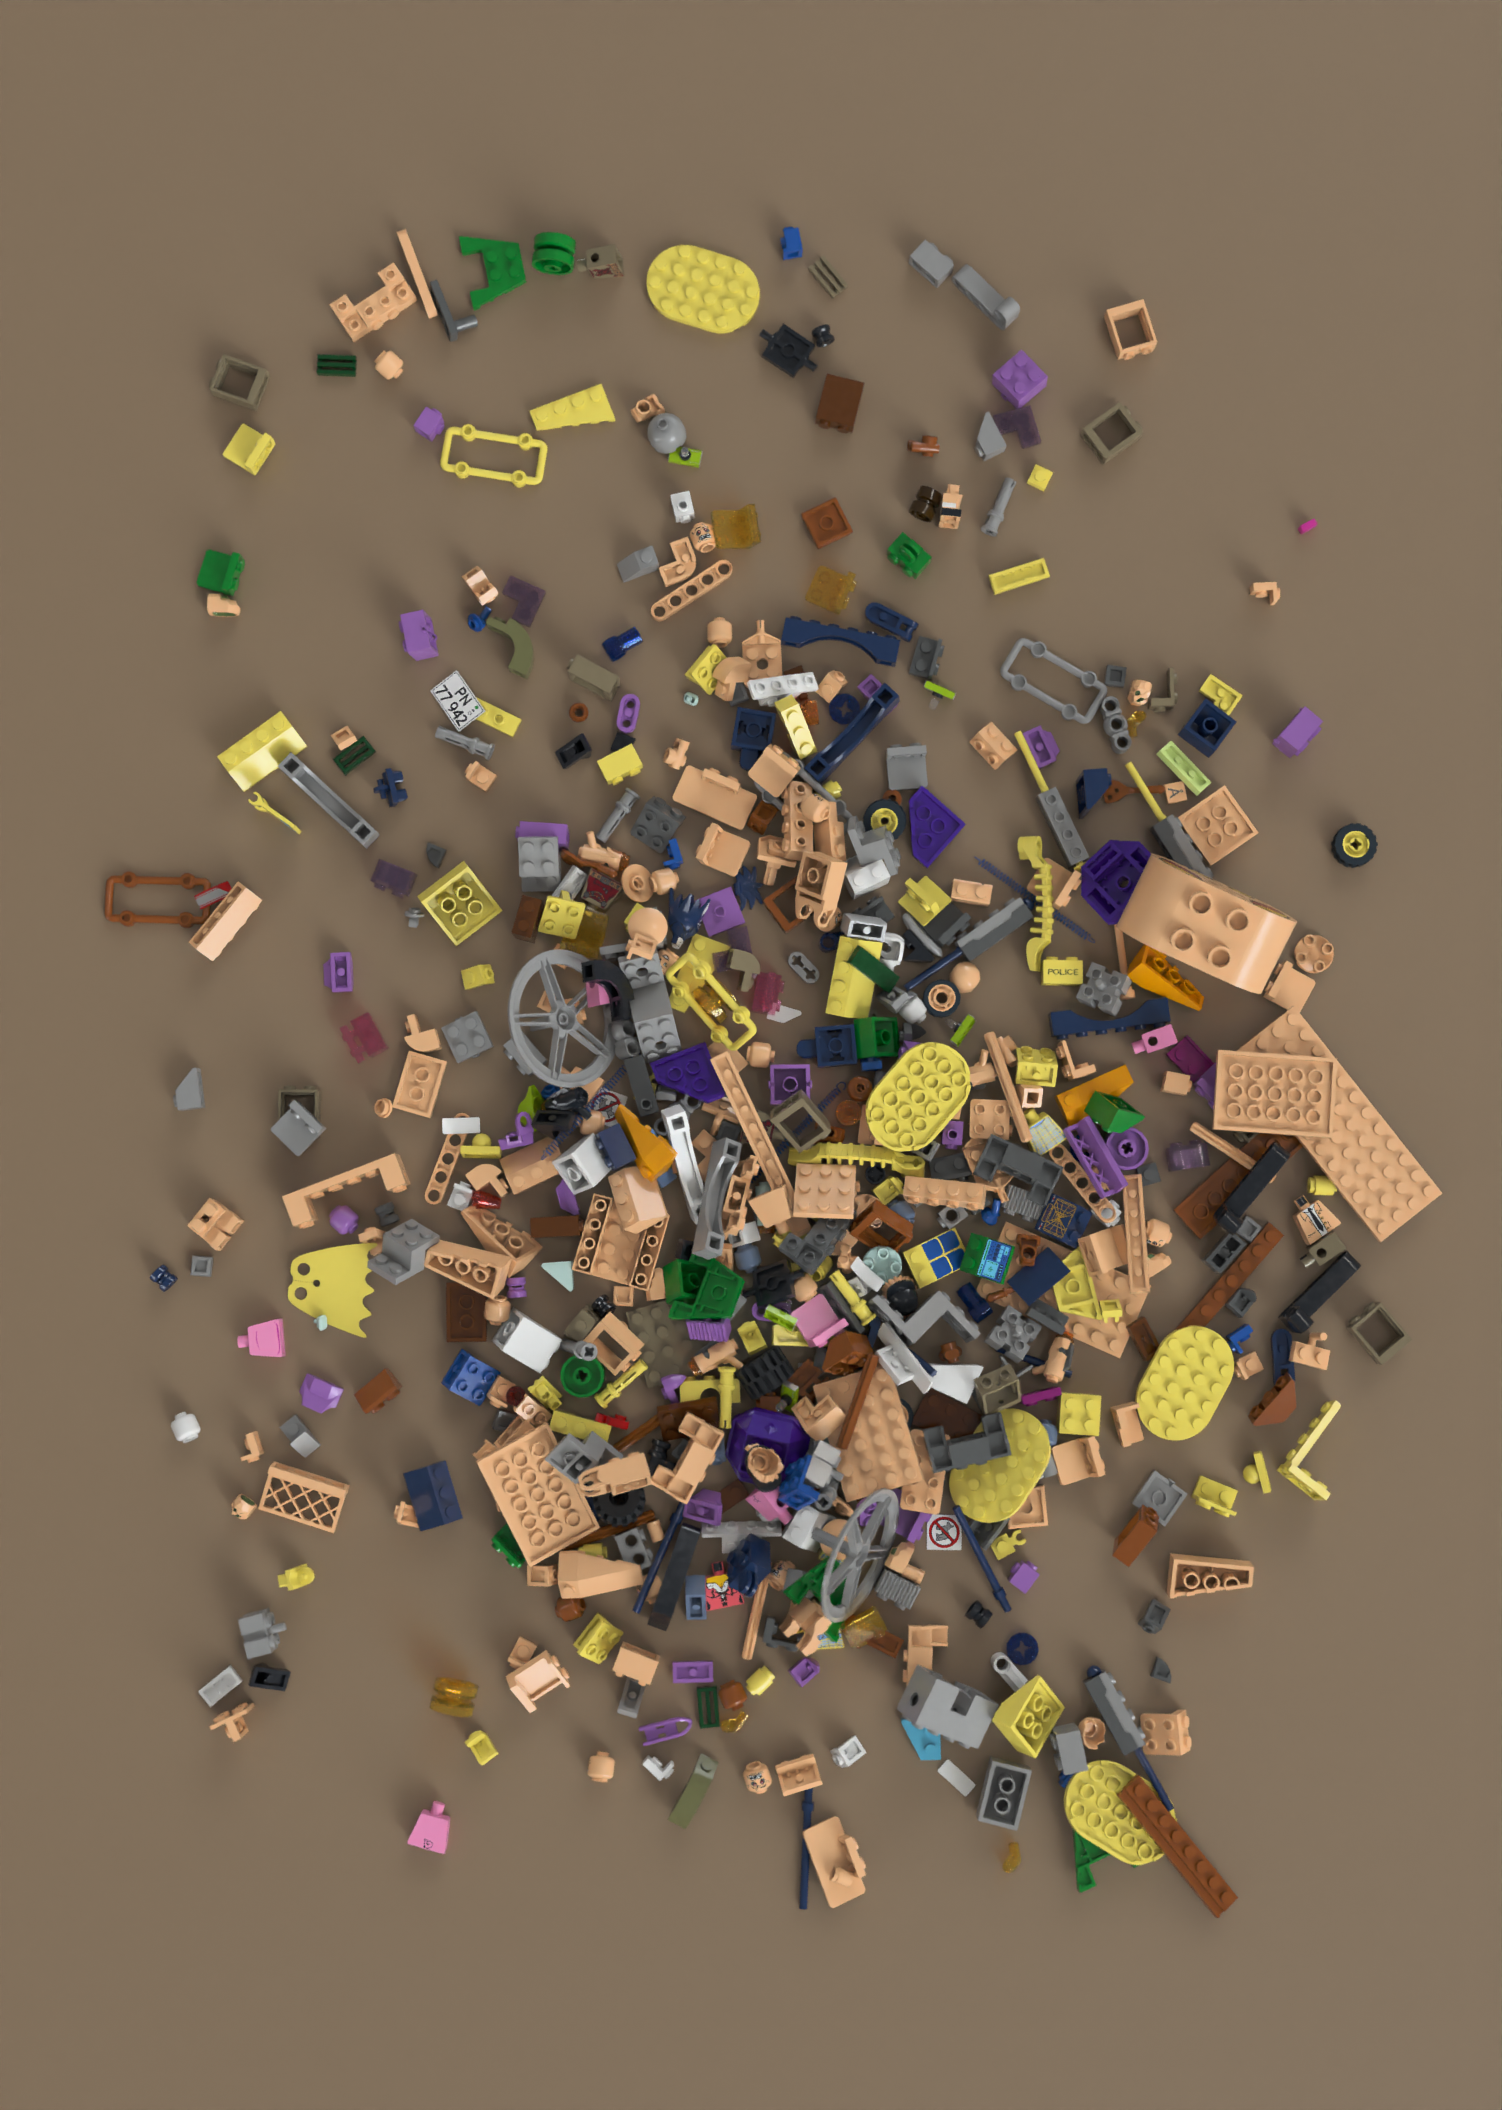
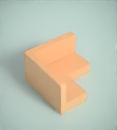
(821, 1419)
(1127, 1423)

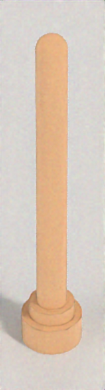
(1122, 961)

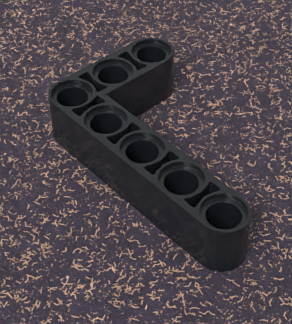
(1258, 1177)
(1298, 1313)
(674, 1576)

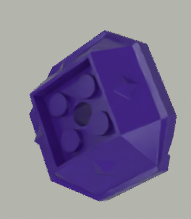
(1106, 872)
(767, 1428)

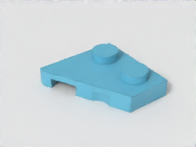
(926, 1744)

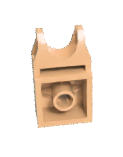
(819, 886)
(616, 1476)

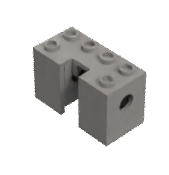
(947, 1709)

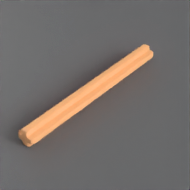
(1008, 1087)

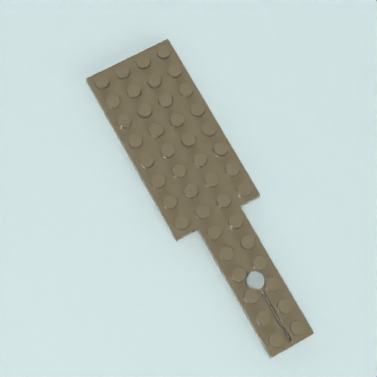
(668, 1342)

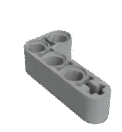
(988, 300)

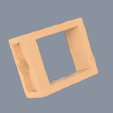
(1126, 311)
(623, 1336)

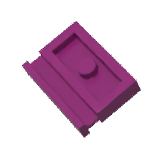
(1189, 1058)
(1048, 1394)

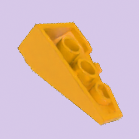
(1154, 973)
(1074, 1101)
(652, 1152)

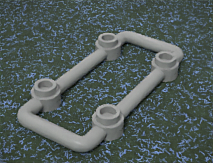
(1020, 683)
(840, 804)

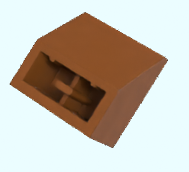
(846, 1353)
(378, 1390)

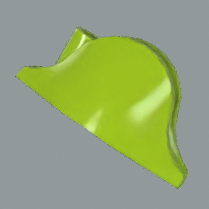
(530, 1104)

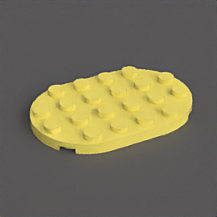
(703, 289)
(918, 1097)
(1184, 1382)
(1003, 1484)
(1103, 1818)

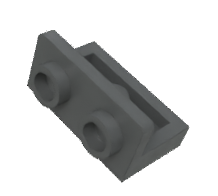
(986, 1532)

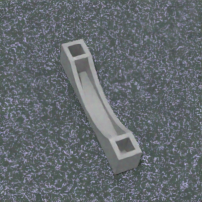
(328, 800)
(709, 1230)

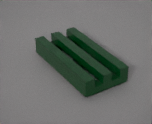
(339, 358)
(360, 760)
(706, 1689)

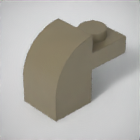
(747, 964)

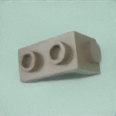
(1159, 705)

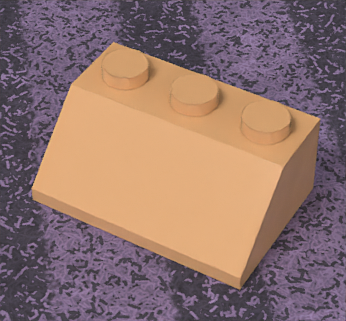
(526, 1169)
(637, 1199)

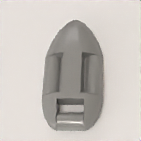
(922, 935)

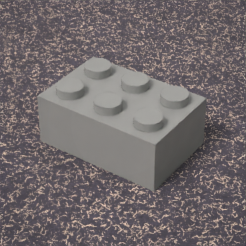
(1003, 1793)

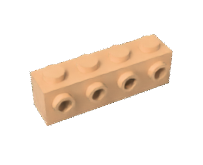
(796, 827)
(225, 921)
(944, 1192)

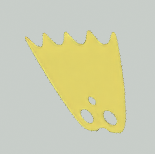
(341, 1285)

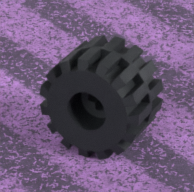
(765, 1373)
(620, 1513)

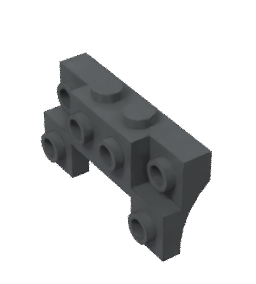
(1020, 1164)
(817, 1244)
(967, 1449)

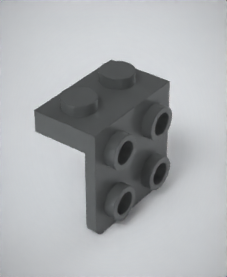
(657, 824)
(947, 924)

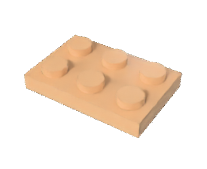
(419, 1084)

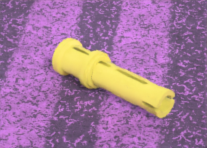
(857, 1305)
(726, 1386)
(614, 1388)

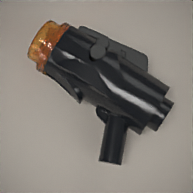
(567, 1100)

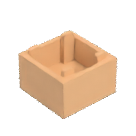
(636, 1663)

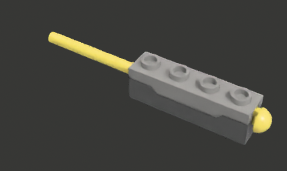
(1056, 814)
(1169, 833)

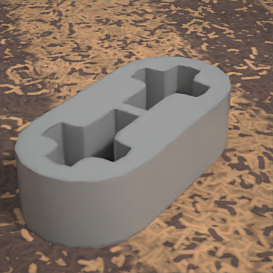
(806, 964)

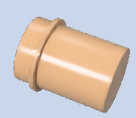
(655, 1530)
(913, 1574)
(841, 1876)

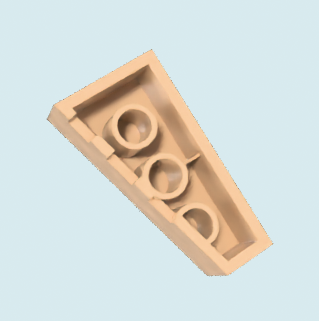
(469, 1266)
(1202, 1574)

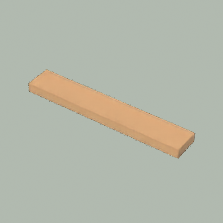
(1136, 1235)

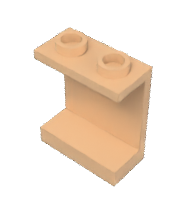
(1104, 1250)

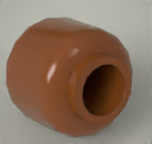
(852, 1088)
(570, 1608)
(732, 1695)

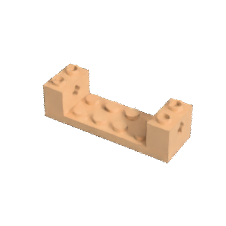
(301, 1207)

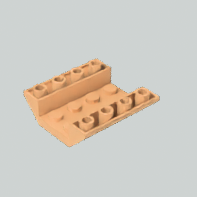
(616, 1253)

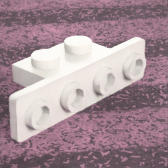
(776, 688)
(899, 1361)
(734, 1532)

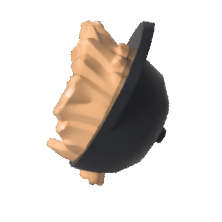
(901, 1295)
(763, 1467)

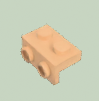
(993, 745)
(798, 1774)

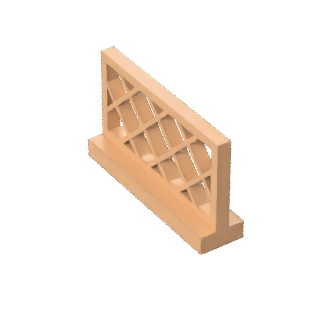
(307, 1480)

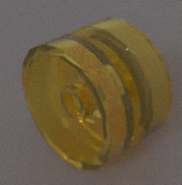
(712, 1002)
(454, 1697)

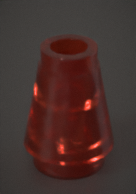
(485, 1200)
(510, 1395)

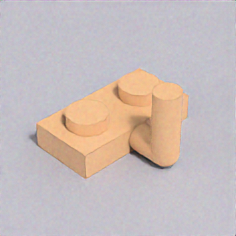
(723, 1110)
(1309, 1354)

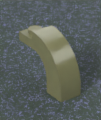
(524, 654)
(694, 1791)

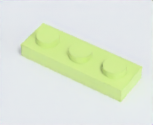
(1183, 768)

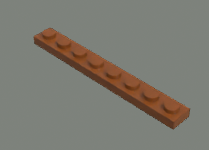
(1233, 1277)

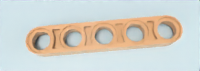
(417, 273)
(687, 599)
(446, 1168)
(1084, 1192)

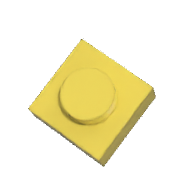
(1039, 477)

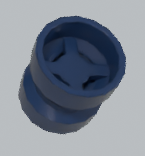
(163, 1278)

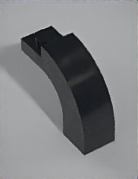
(615, 984)

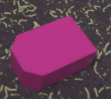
(1307, 526)

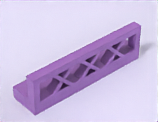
(1098, 1156)

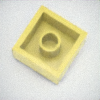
(1079, 1414)

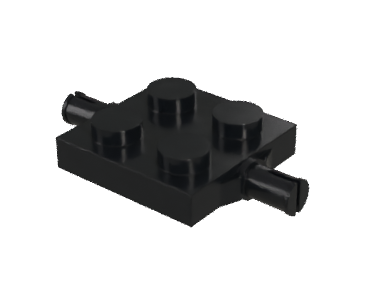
(788, 350)
(773, 1283)

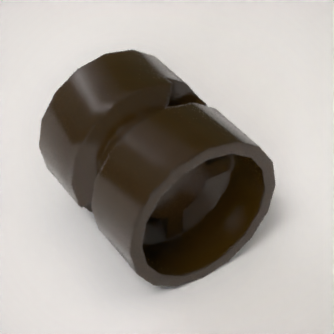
(926, 501)

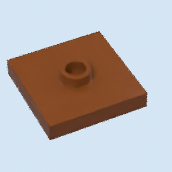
(826, 523)

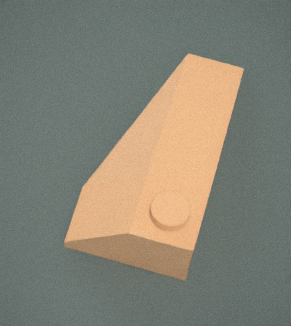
(502, 1238)
(590, 1575)

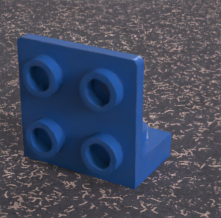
(470, 1377)
(793, 1490)

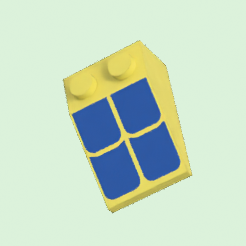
(935, 1257)

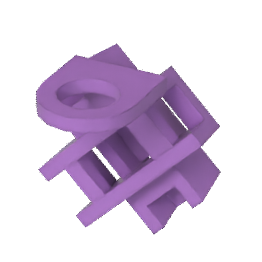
(524, 1134)

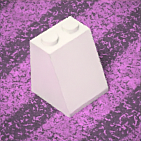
(864, 878)
(582, 1165)
(527, 1340)
(956, 1379)
(803, 1523)

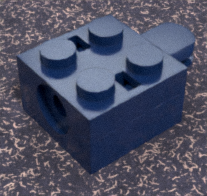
(753, 734)
(829, 1047)
(749, 1564)

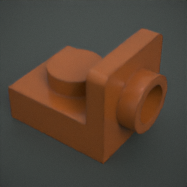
(762, 817)

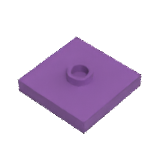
(722, 912)

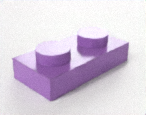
(692, 1671)

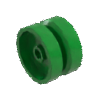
(553, 253)
(575, 1384)

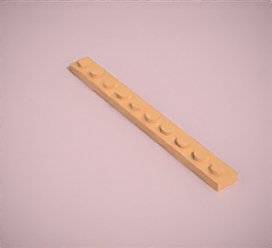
(756, 1134)

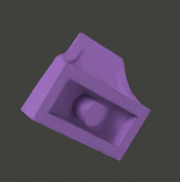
(1041, 746)
(339, 972)
(567, 1199)
(319, 1394)
(704, 1507)

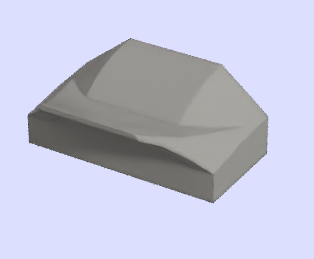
(895, 999)

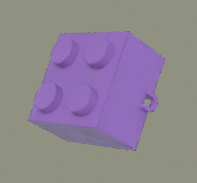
(1019, 380)
(418, 635)
(1297, 732)
(788, 1080)

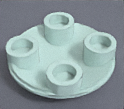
(883, 1262)

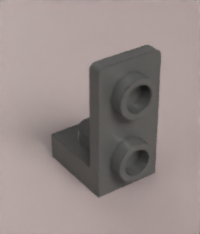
(771, 1628)

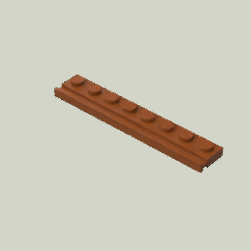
(1177, 1846)

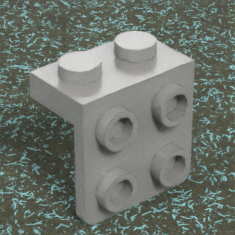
(906, 766)

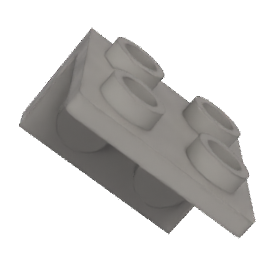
(298, 1128)

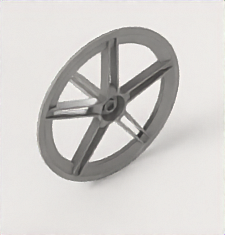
(561, 1019)
(857, 1553)

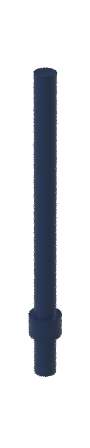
(676, 1519)
(998, 1592)
(807, 1807)

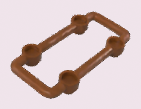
(130, 880)

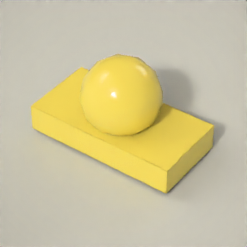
(481, 1148)
(1255, 1473)

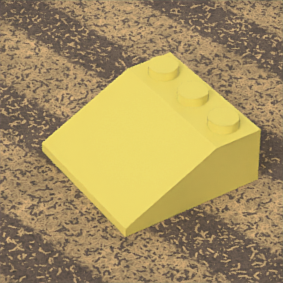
(459, 903)
(1029, 1716)

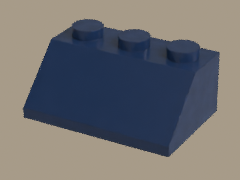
(1090, 788)
(432, 1495)

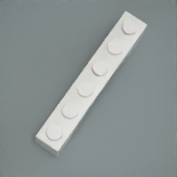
(687, 1168)

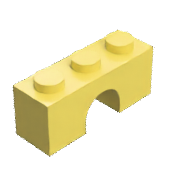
(796, 726)
(692, 1388)
(577, 1426)

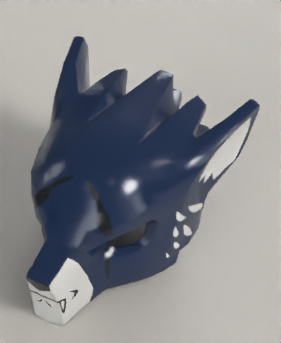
(684, 916)

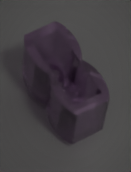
(393, 878)
(1187, 1156)

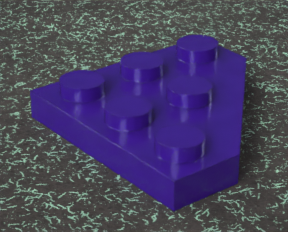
(930, 826)
(690, 1073)

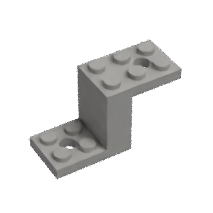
(651, 1007)
(933, 1308)

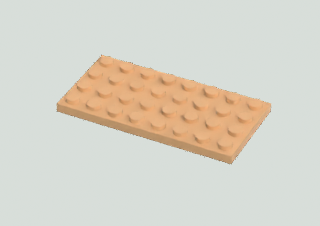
(1108, 1336)

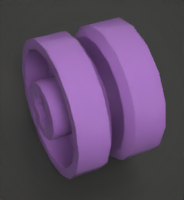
(1136, 1146)

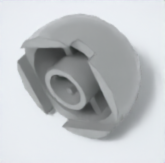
(666, 433)

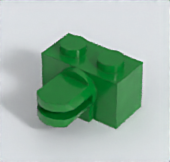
(908, 556)

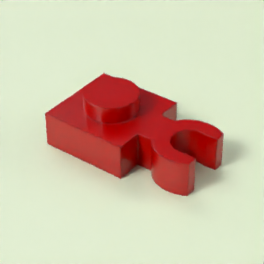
(618, 1421)

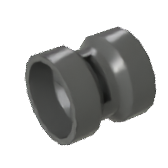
(384, 1210)

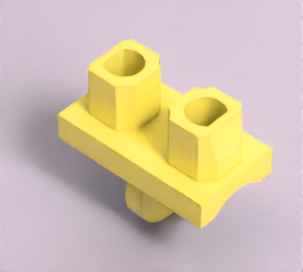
(546, 1393)
(296, 1577)

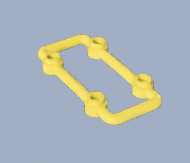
(469, 433)
(718, 1032)

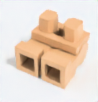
(213, 1222)

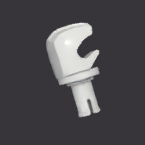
(895, 950)

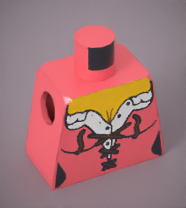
(717, 1590)

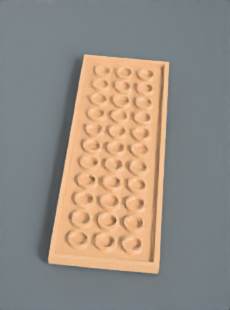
(1365, 1154)

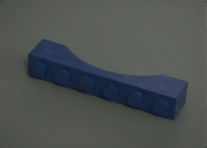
(800, 633)
(838, 750)
(1069, 1023)

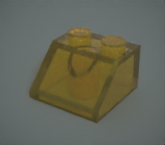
(864, 1627)

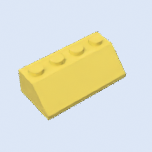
(261, 751)
(849, 989)

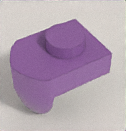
(670, 1383)
(804, 1670)

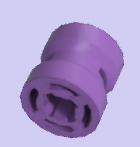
(516, 1292)

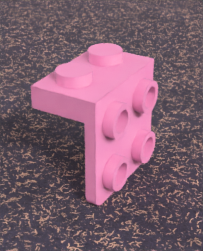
(818, 1321)

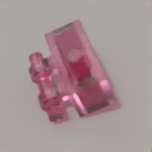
(766, 993)
(369, 1035)

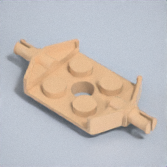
(762, 647)
(972, 1152)

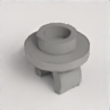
(414, 914)

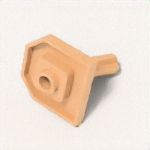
(770, 850)

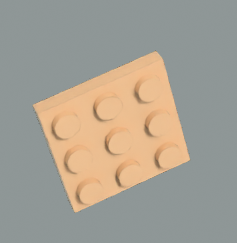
(1217, 826)
(824, 1191)

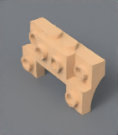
(376, 308)
(830, 836)
(737, 1193)
(530, 1416)
(693, 1461)
(810, 1619)
(919, 1647)

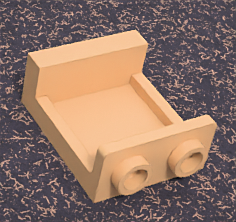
(537, 1679)

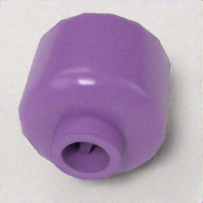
(343, 1219)

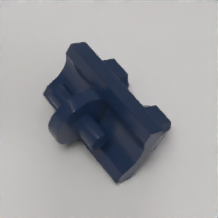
(388, 788)

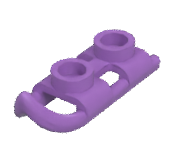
(669, 1728)

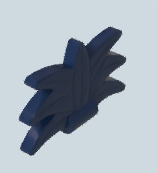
(747, 887)

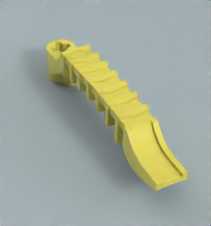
(1031, 849)
(904, 1164)

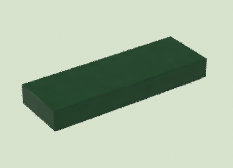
(873, 969)

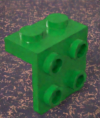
(221, 572)
(505, 1542)

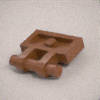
(805, 1376)

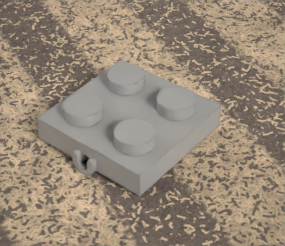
(467, 1037)
(1161, 1496)

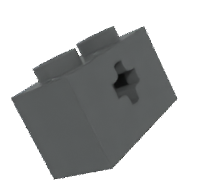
(1223, 1252)

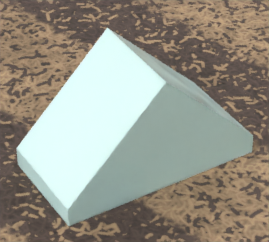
(561, 1272)

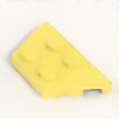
(1076, 1290)

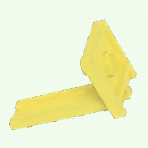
(1290, 1469)

